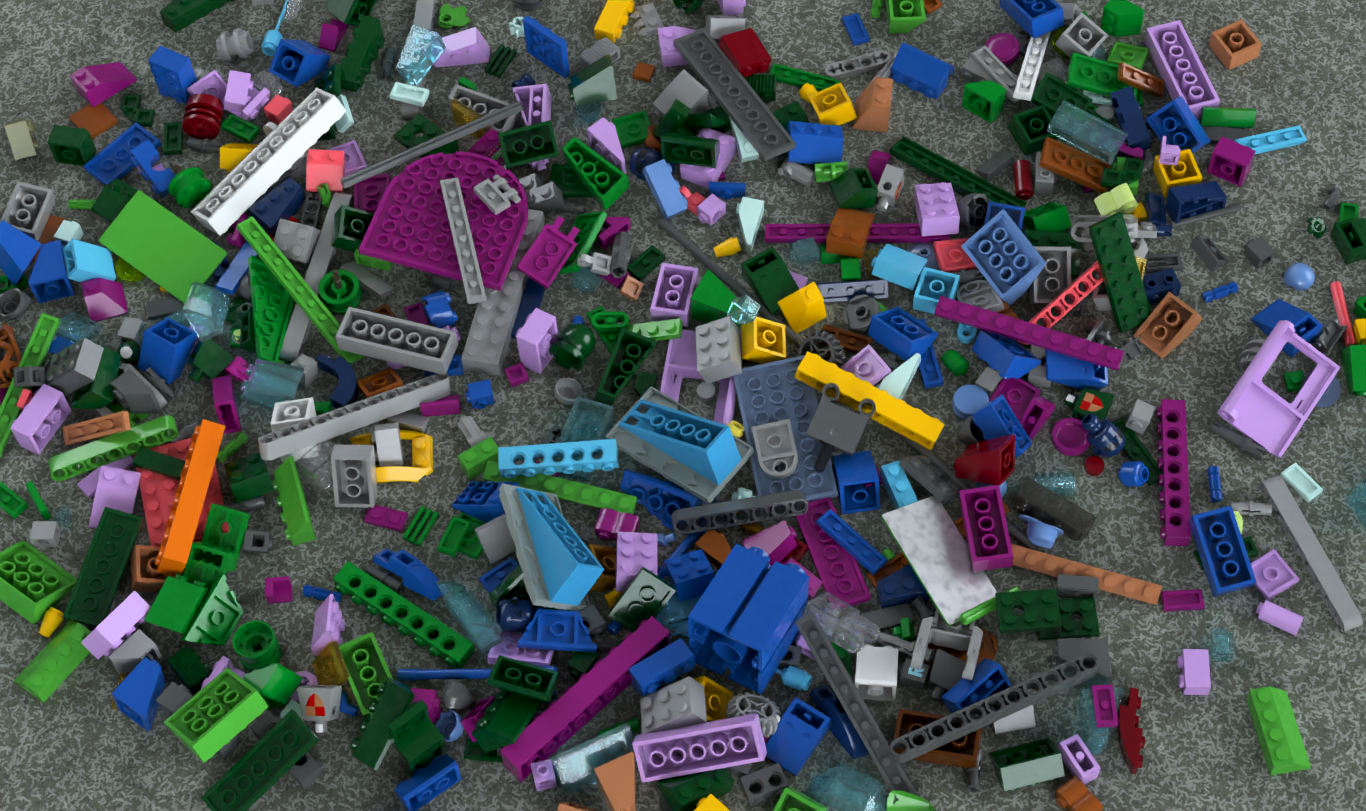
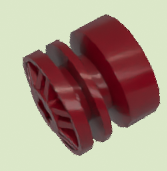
(203, 116)

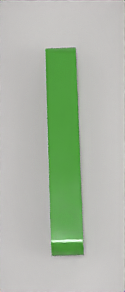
(112, 448)

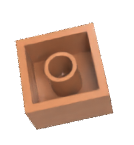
(1235, 44)

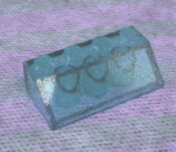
(1087, 132)
(206, 310)
(470, 615)
(577, 764)

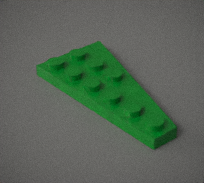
(270, 308)

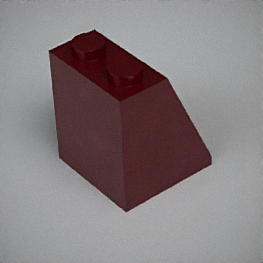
(745, 52)
(987, 461)

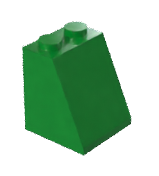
(711, 299)
(1354, 366)
(177, 603)

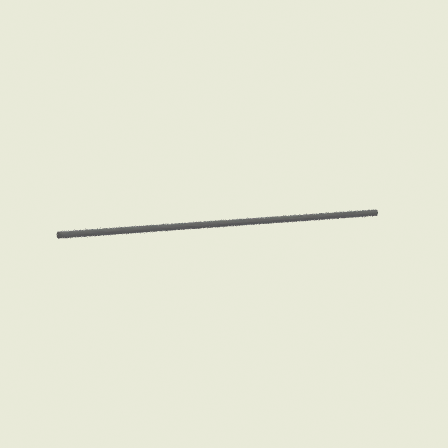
(794, 338)

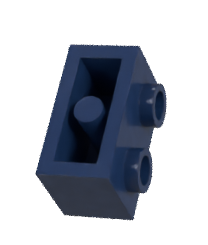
(1159, 284)

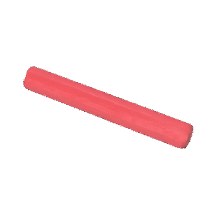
(1342, 313)

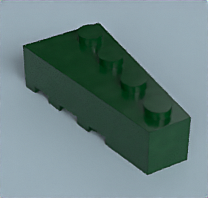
(361, 53)
(625, 361)

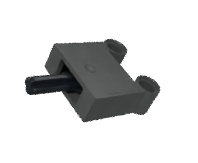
(837, 427)

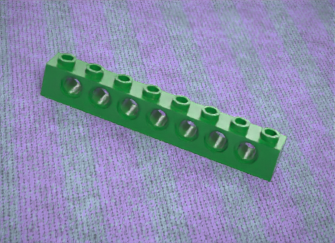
(352, 575)

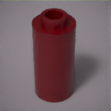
(1023, 179)

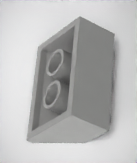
(29, 209)

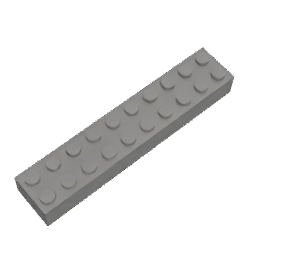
(496, 316)

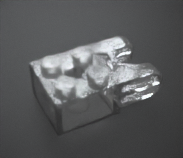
(842, 622)

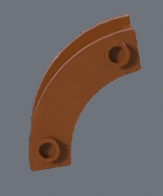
(8, 343)

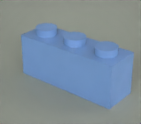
(665, 189)

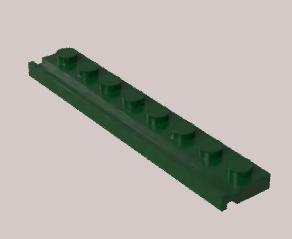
(949, 172)

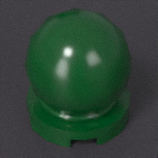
(573, 346)

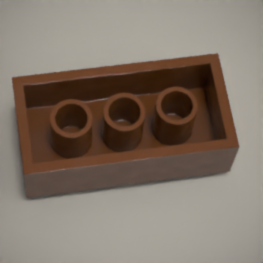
(958, 753)

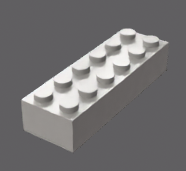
(397, 340)

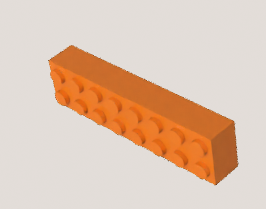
(189, 498)

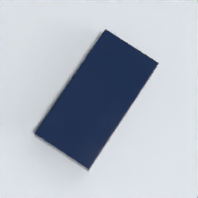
(1155, 208)

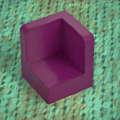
(278, 589)

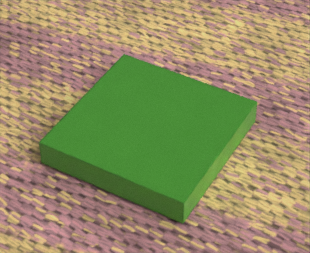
(1129, 54)

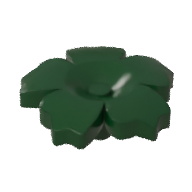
(1316, 226)

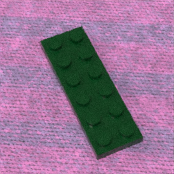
(1120, 272)
(103, 567)
(262, 765)

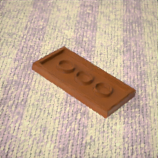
(1073, 164)

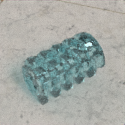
(1057, 483)

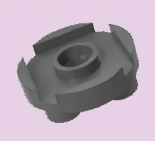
(855, 306)

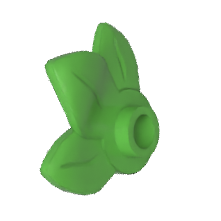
(454, 17)

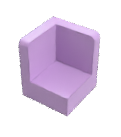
(1168, 153)

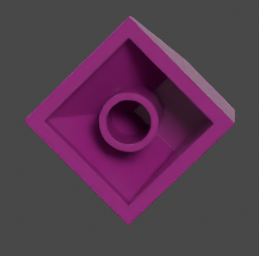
(104, 298)

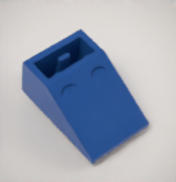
(1304, 323)
(1075, 372)
(481, 500)
(797, 736)

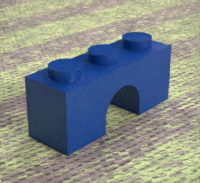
(144, 157)

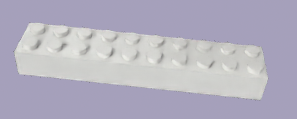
(268, 161)

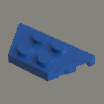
(557, 631)

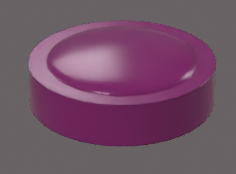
(1004, 47)
(1069, 437)

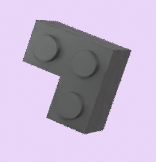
(541, 195)

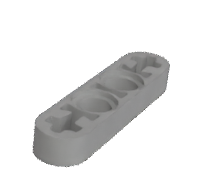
(856, 63)

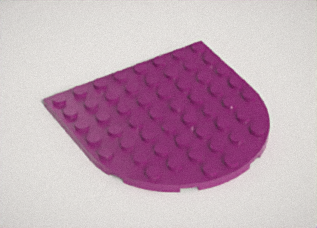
(415, 227)

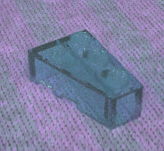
(419, 53)

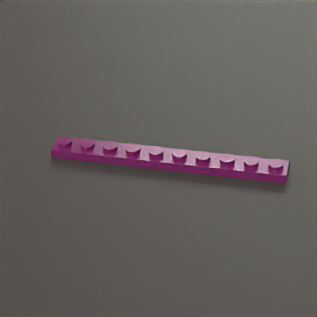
(879, 233)
(1029, 333)

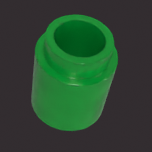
(955, 362)

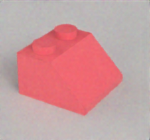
(325, 167)

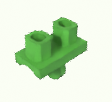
(829, 171)

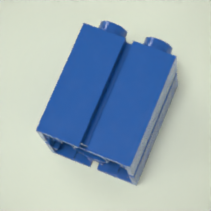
(748, 617)

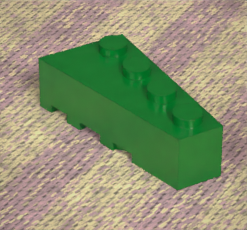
(596, 173)

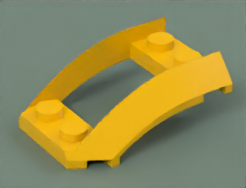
(421, 458)

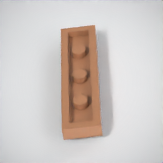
(96, 428)

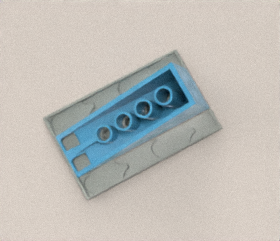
(680, 444)
(550, 553)

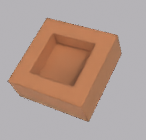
(631, 288)

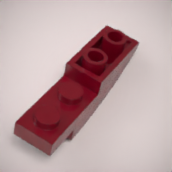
(1128, 733)

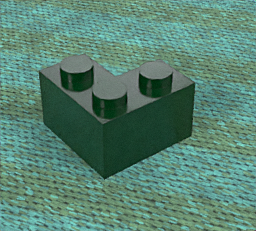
(673, 121)

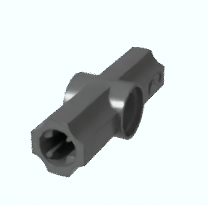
(620, 254)

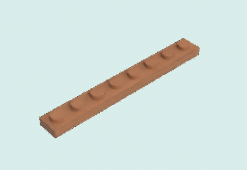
(1108, 580)

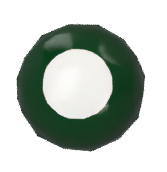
(130, 352)

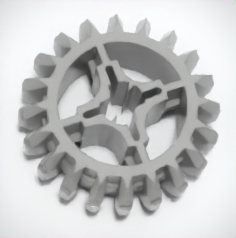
(751, 703)

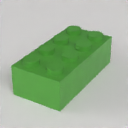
(365, 668)

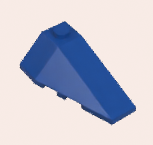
(658, 495)

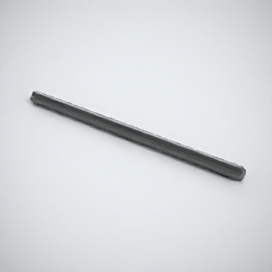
(431, 144)

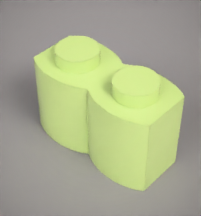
(1117, 200)

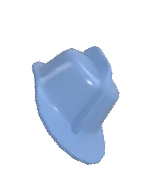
(1040, 533)

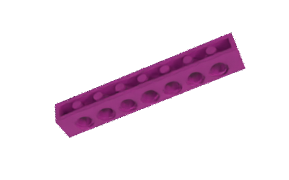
(1175, 411)

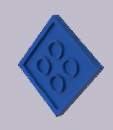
(546, 46)

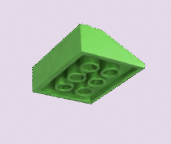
(32, 581)
(216, 714)

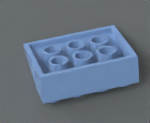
(1004, 257)

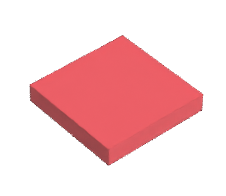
(952, 256)

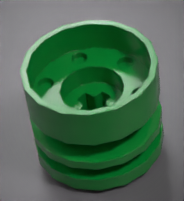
(256, 645)

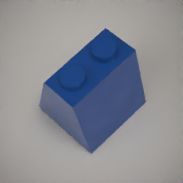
(298, 61)
(16, 251)
(49, 274)
(166, 349)
(850, 479)
(139, 692)

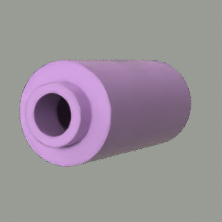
(1279, 617)

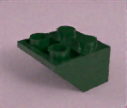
(854, 189)

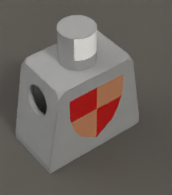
(889, 187)
(320, 704)

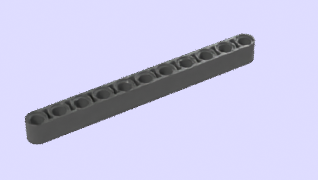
(989, 716)

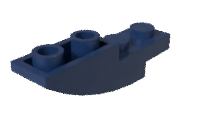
(841, 724)

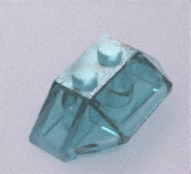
(848, 790)

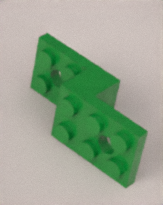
(217, 550)

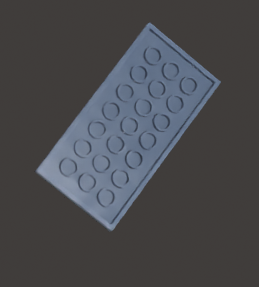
(771, 395)

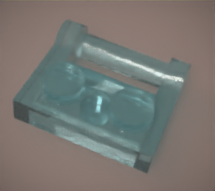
(677, 612)

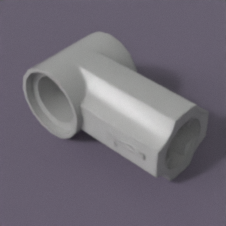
(797, 172)
(471, 431)

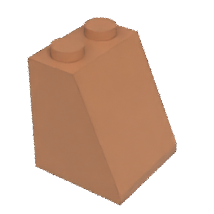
(874, 106)
(618, 783)

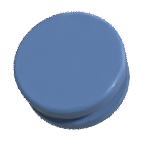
(968, 400)

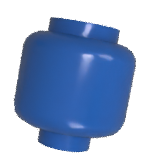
(1133, 474)

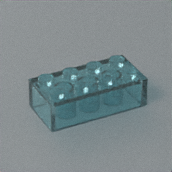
(586, 422)

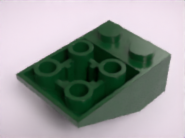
(1350, 239)
(769, 278)

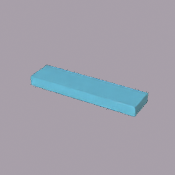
(1274, 139)

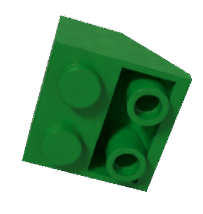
(274, 684)

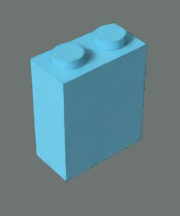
(87, 261)
(898, 266)

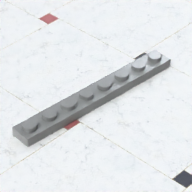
(463, 241)

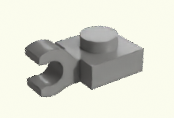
(598, 263)

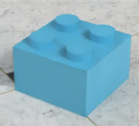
(931, 286)

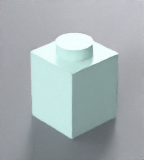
(68, 231)

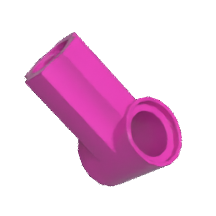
(237, 369)

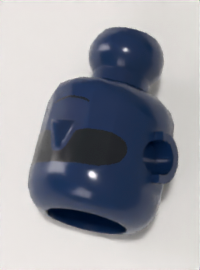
(644, 157)
(1103, 436)
(515, 614)

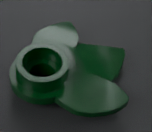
(237, 309)

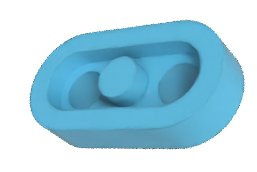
(965, 329)

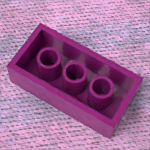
(985, 528)

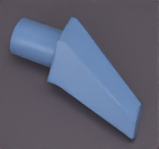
(663, 539)

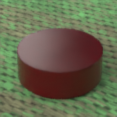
(1094, 465)

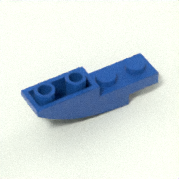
(414, 572)

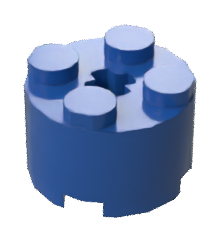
(438, 309)

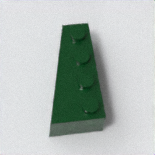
(185, 12)

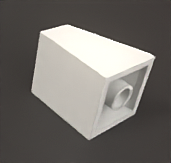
(290, 413)
(877, 672)

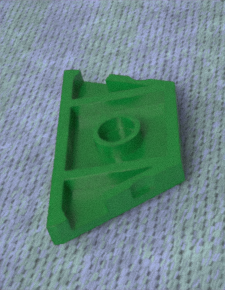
(215, 616)

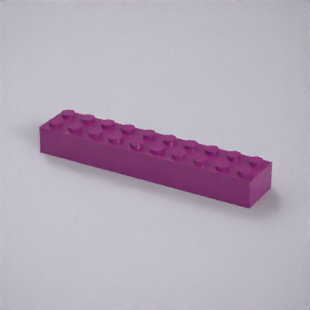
(583, 700)

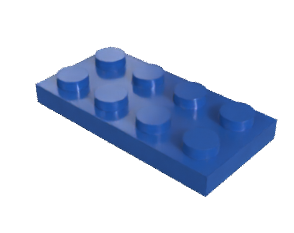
(115, 160)

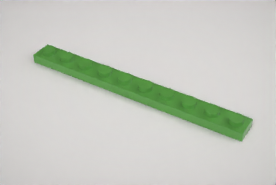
(294, 284)

